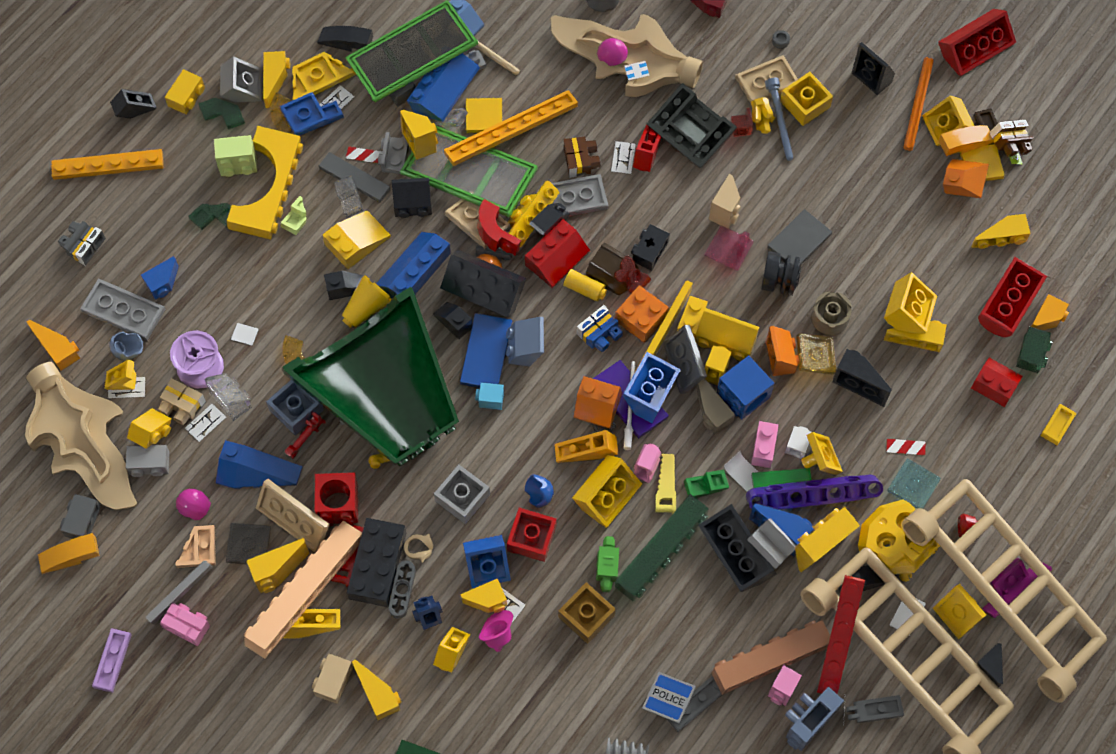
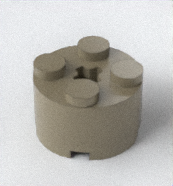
(831, 313)

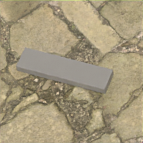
(179, 591)

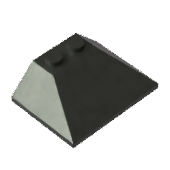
(691, 126)

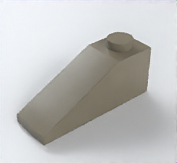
(714, 410)

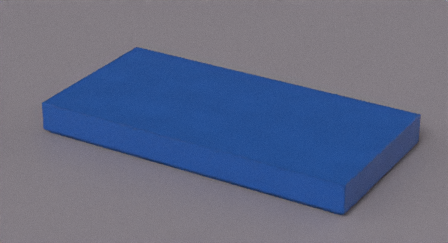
(485, 351)

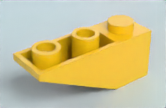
(1006, 231)

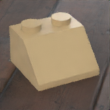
(726, 204)

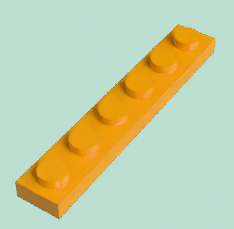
(107, 164)

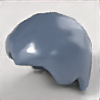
(126, 346)

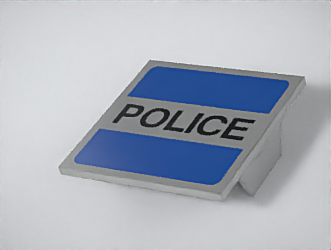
(669, 697)

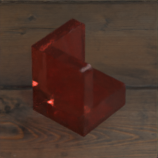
(743, 123)

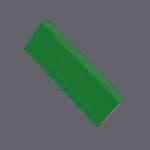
(767, 478)

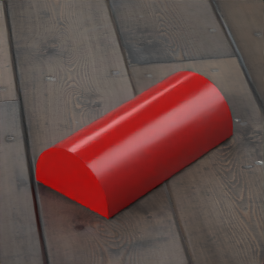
(1011, 298)

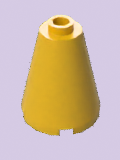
(364, 303)

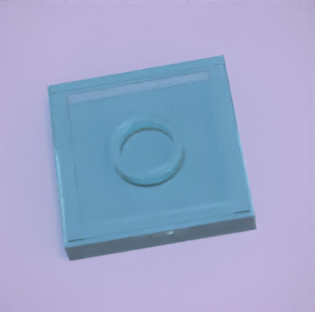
(914, 484)

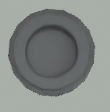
(780, 39)

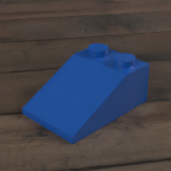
(789, 523)

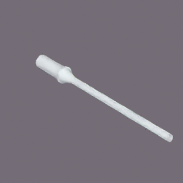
(628, 430)

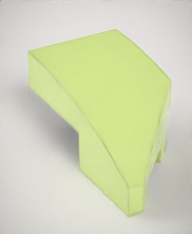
(296, 217)

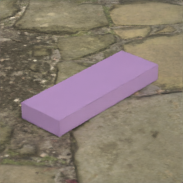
(111, 660)

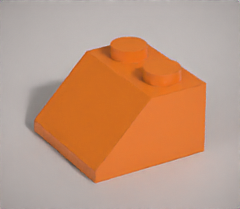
(781, 351)
(597, 402)

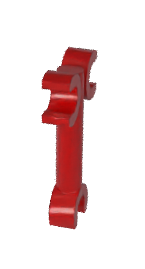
(313, 425)

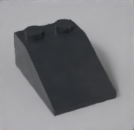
(872, 69)
(861, 378)

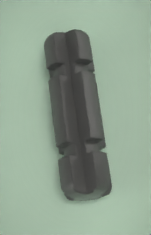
(499, 253)

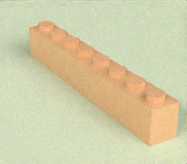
(302, 590)

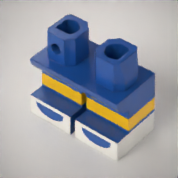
(597, 328)

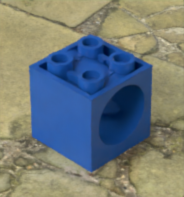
(745, 387)

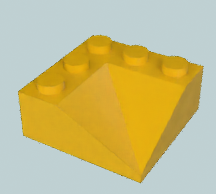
(826, 536)

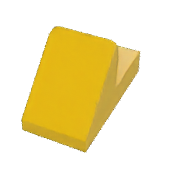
(121, 377)

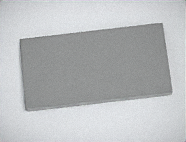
(122, 309)

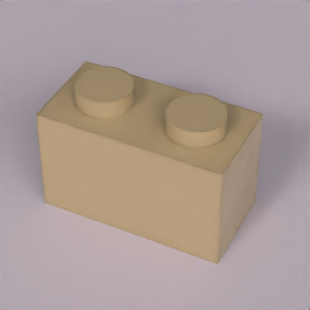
(332, 678)

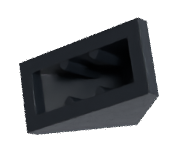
(992, 664)

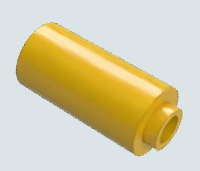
(585, 285)

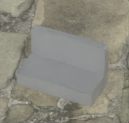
(772, 543)

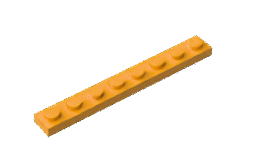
(510, 128)

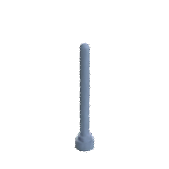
(772, 86)

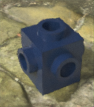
(427, 612)

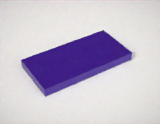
(620, 376)

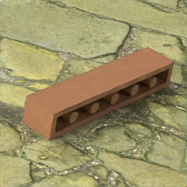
(771, 657)

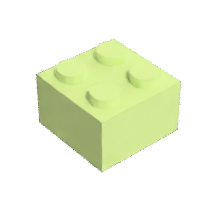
(235, 155)

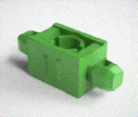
(607, 564)

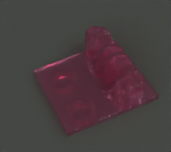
(729, 247)

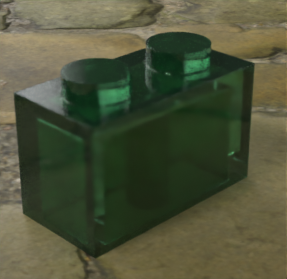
(1034, 349)

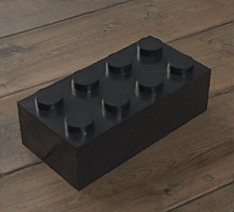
(483, 283)
(376, 562)

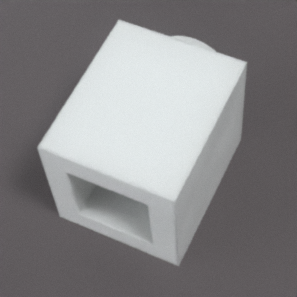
(798, 442)

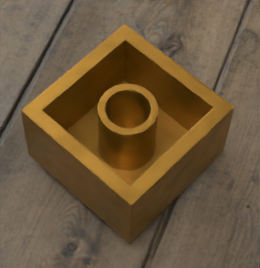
(586, 613)

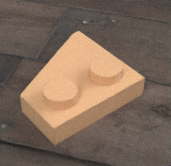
(199, 547)

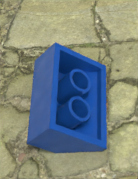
(650, 386)

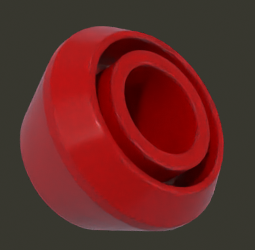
(965, 522)

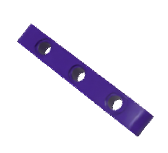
(816, 492)

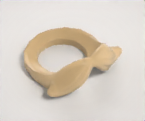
(420, 555)

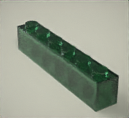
(661, 548)

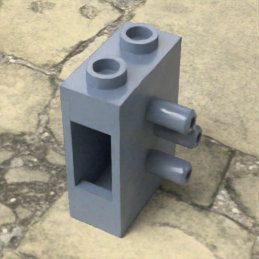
(813, 719)

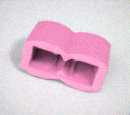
(647, 462)

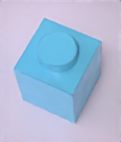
(490, 396)

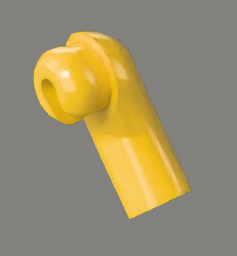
(376, 460)

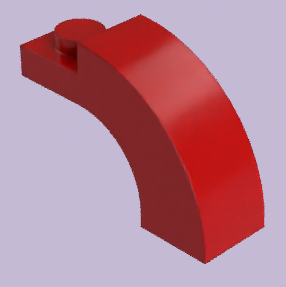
(491, 233)

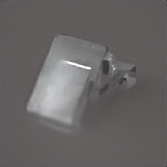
(454, 121)

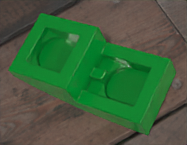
(707, 484)

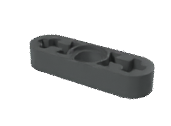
(394, 602)

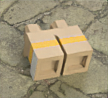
(181, 399)

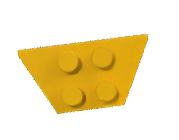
(318, 74)

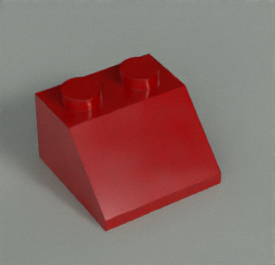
(996, 382)

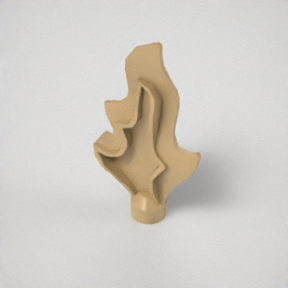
(643, 43)
(76, 431)

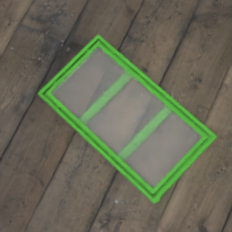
(486, 176)

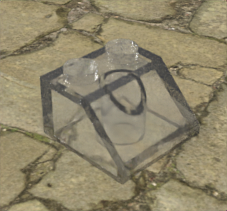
(228, 395)

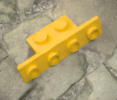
(529, 208)

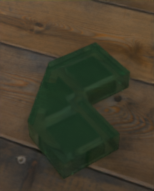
(217, 107)
(207, 213)

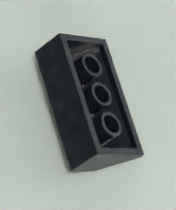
(740, 558)

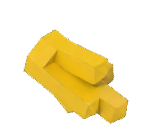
(762, 114)

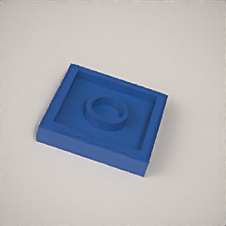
(304, 114)

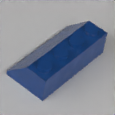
(442, 88)
(415, 264)

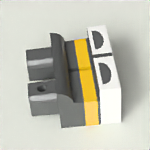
(82, 242)

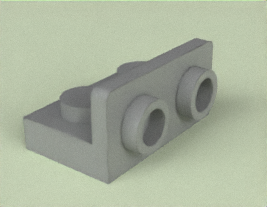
(393, 154)

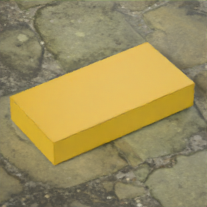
(1058, 424)

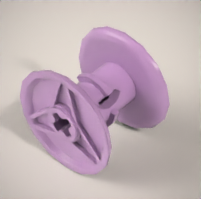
(196, 358)

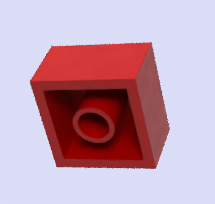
(531, 534)

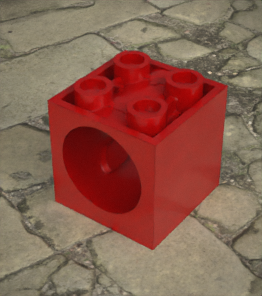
(333, 483)

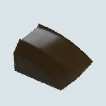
(603, 267)

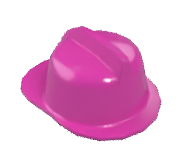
(497, 630)

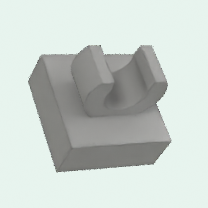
(477, 58)

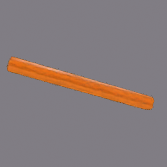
(918, 104)

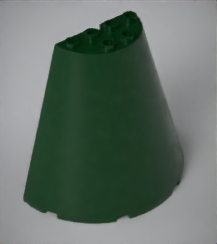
(383, 382)

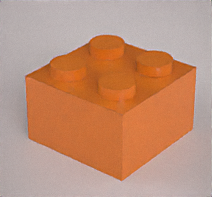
(641, 313)

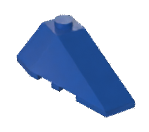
(248, 467)

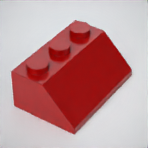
(556, 253)

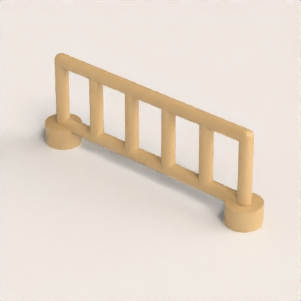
(922, 526)
(821, 597)

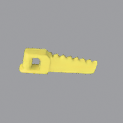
(667, 485)

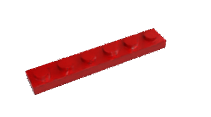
(841, 634)

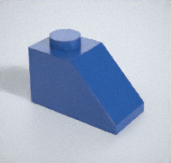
(161, 278)

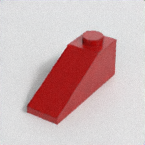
(646, 150)

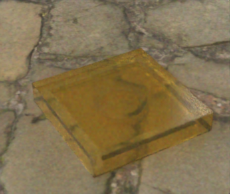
(816, 353)

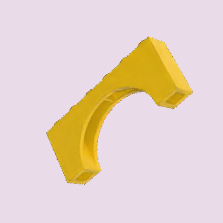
(261, 217)

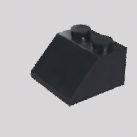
(411, 197)

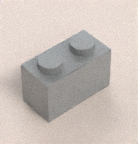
(147, 461)

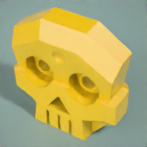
(885, 528)

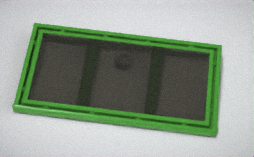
(411, 51)

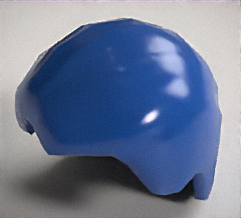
(540, 490)

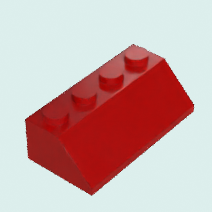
(978, 41)

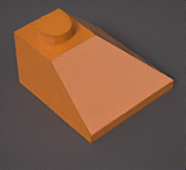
(965, 178)

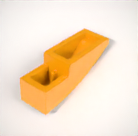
(965, 139)
(69, 553)

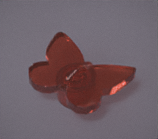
(631, 275)

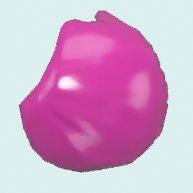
(612, 52)
(192, 504)

